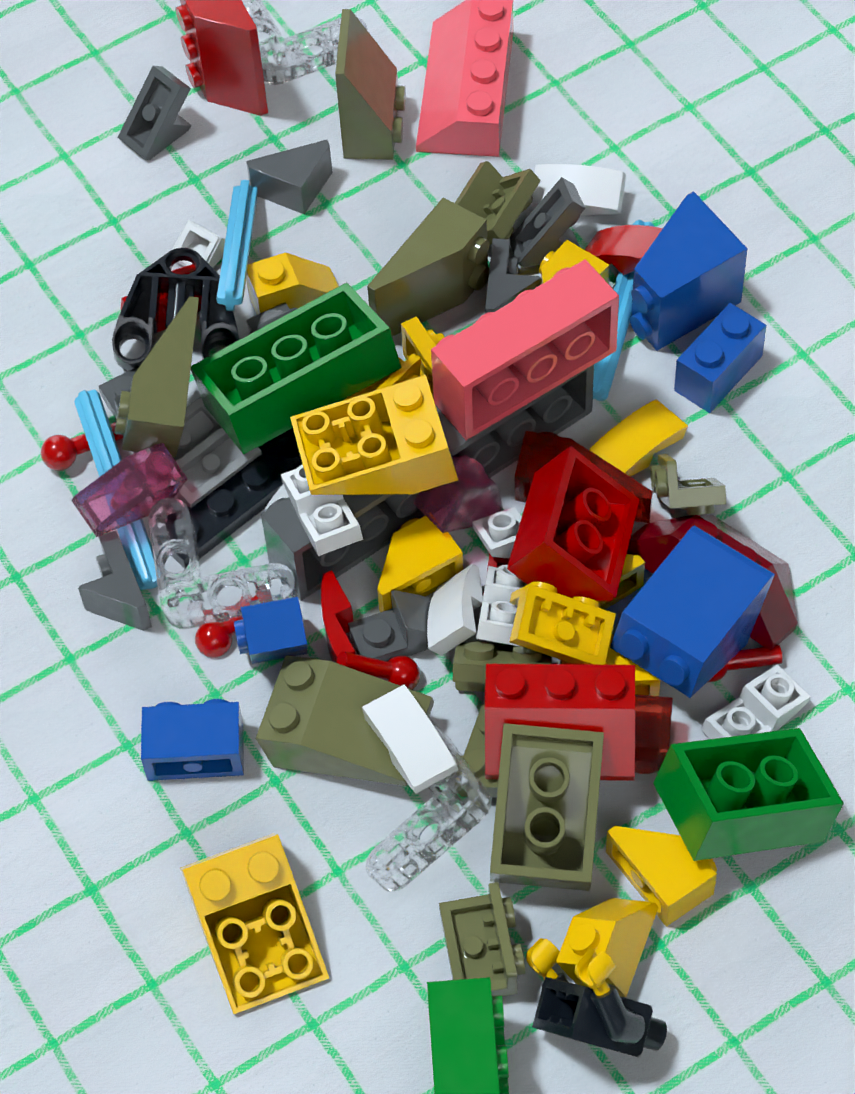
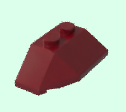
(778, 612)

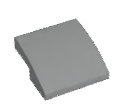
(206, 455)

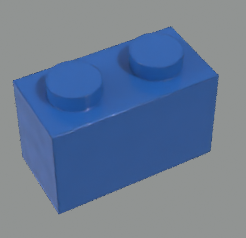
(719, 357)
(271, 630)
(192, 740)

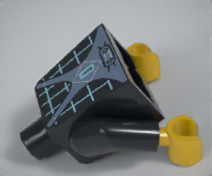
(592, 1012)

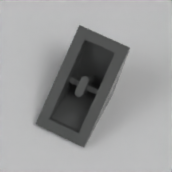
(292, 176)

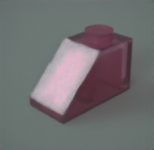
(129, 489)
(462, 501)

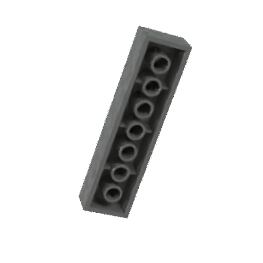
(385, 513)

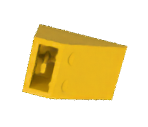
(375, 443)
(254, 922)

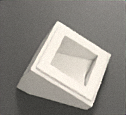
(201, 240)

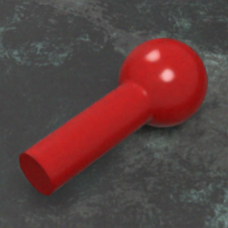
(61, 452)
(216, 637)
(749, 659)
(398, 670)

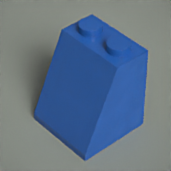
(686, 275)
(693, 612)

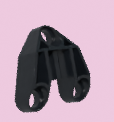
(141, 308)

